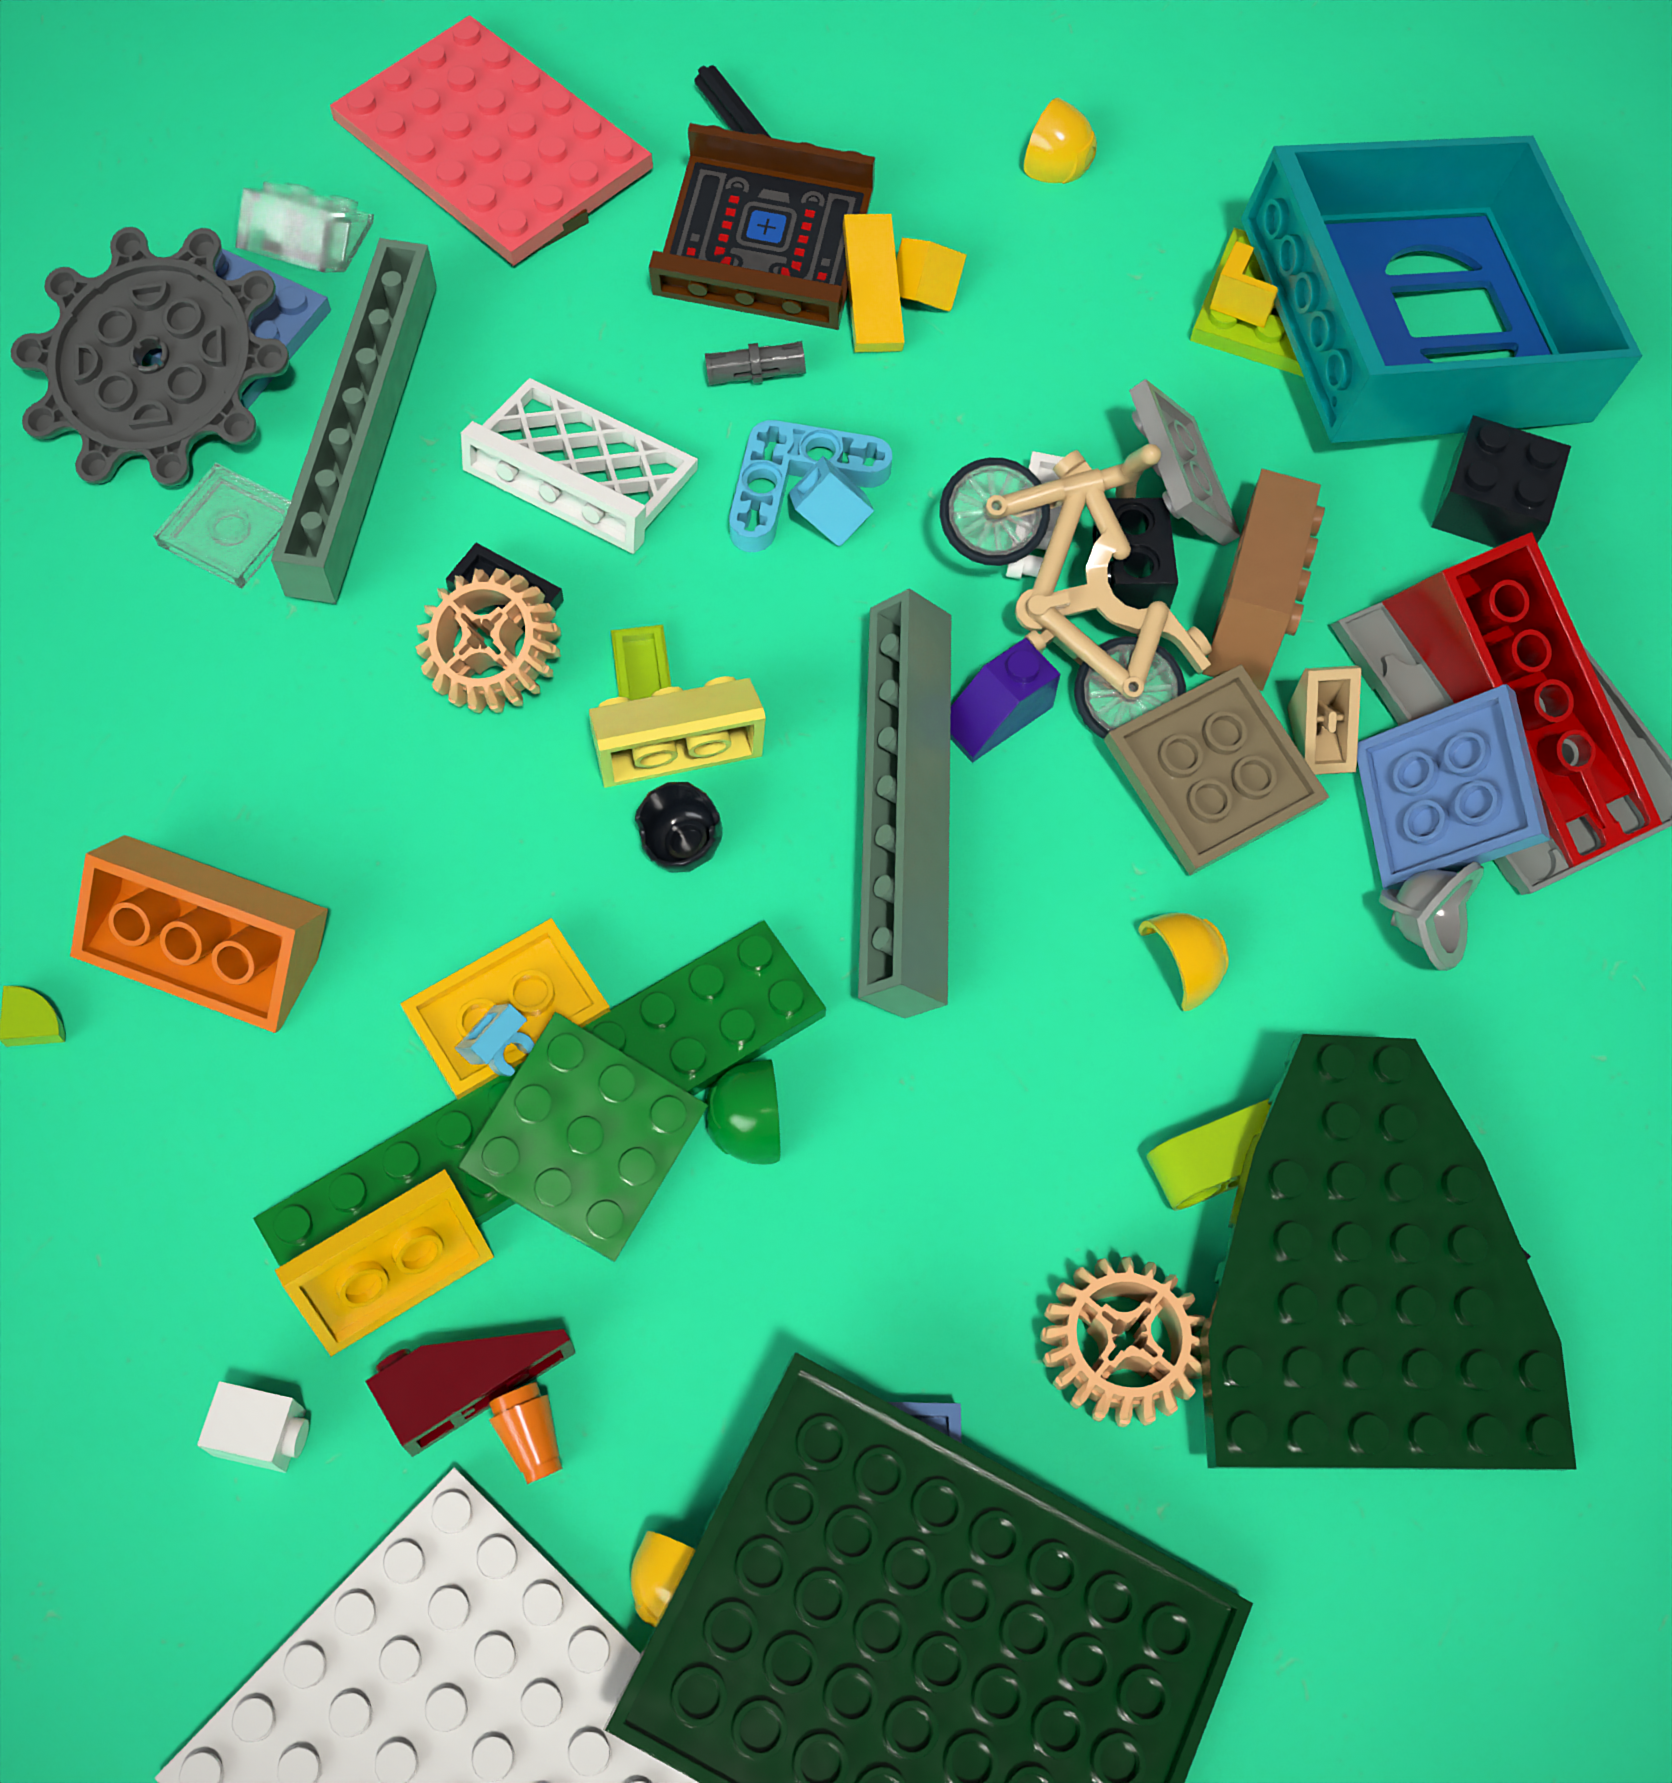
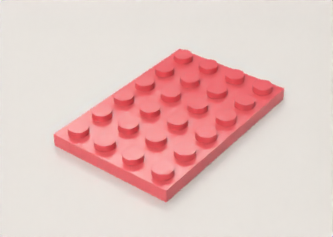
(491, 138)

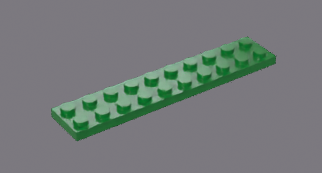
(682, 1028)

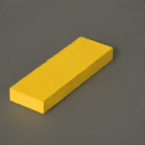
(873, 283)

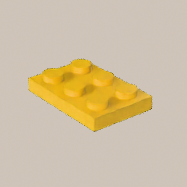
(531, 973)
(385, 1263)

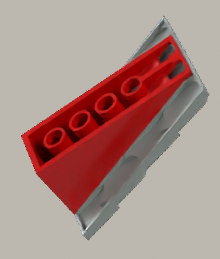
(1506, 624)

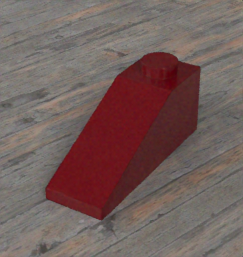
(451, 1383)

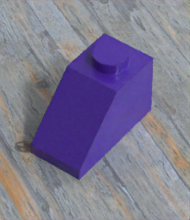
(1003, 699)

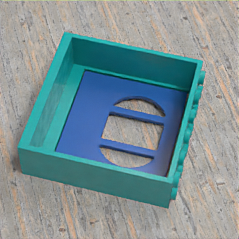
(1342, 211)

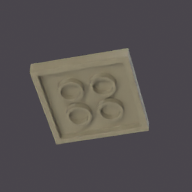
(1215, 769)

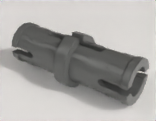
(755, 363)

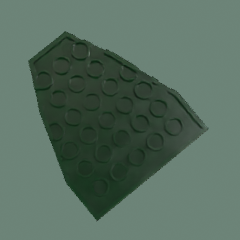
(1376, 1286)

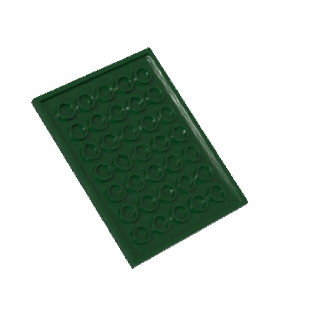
(918, 1619)

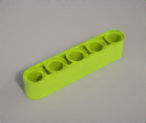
(1206, 1158)

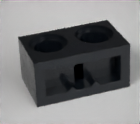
(1151, 557)

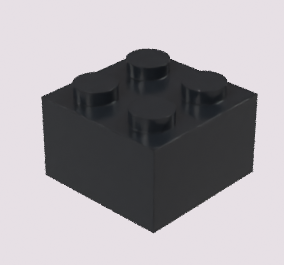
(1500, 484)

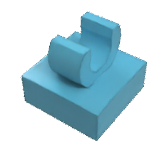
(491, 1036)

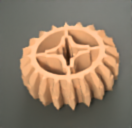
(472, 655)
(1141, 1357)

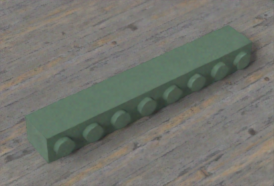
(355, 423)
(906, 808)

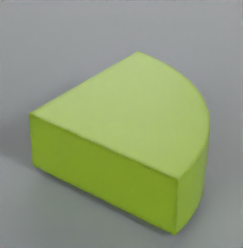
(28, 1019)

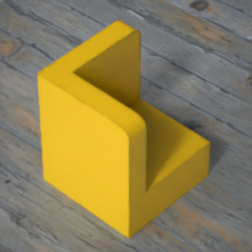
(929, 272)
(1240, 294)

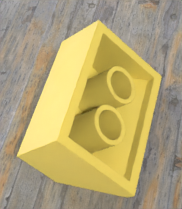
(677, 730)

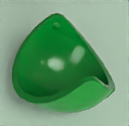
(745, 1113)

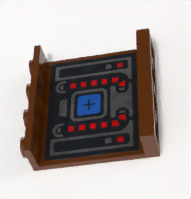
(763, 226)

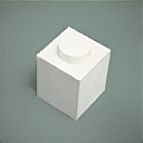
(254, 1427)

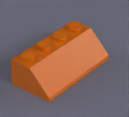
(196, 931)

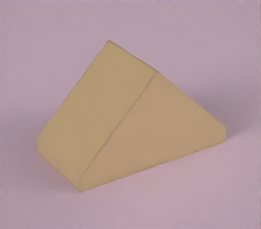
(1327, 718)

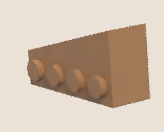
(1267, 576)

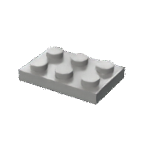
(1184, 464)

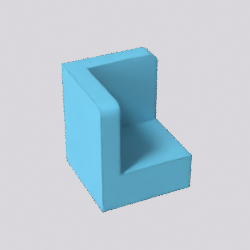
(831, 501)

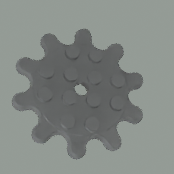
(111, 325)

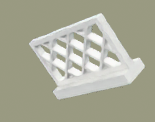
(558, 484)

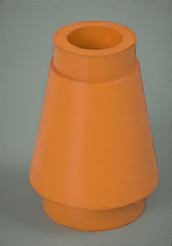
(527, 1431)

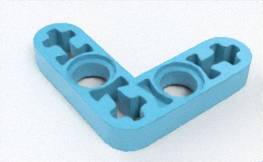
(791, 458)

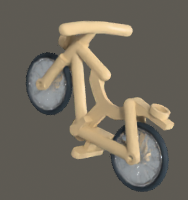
(1000, 513)

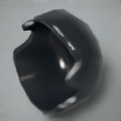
(679, 826)

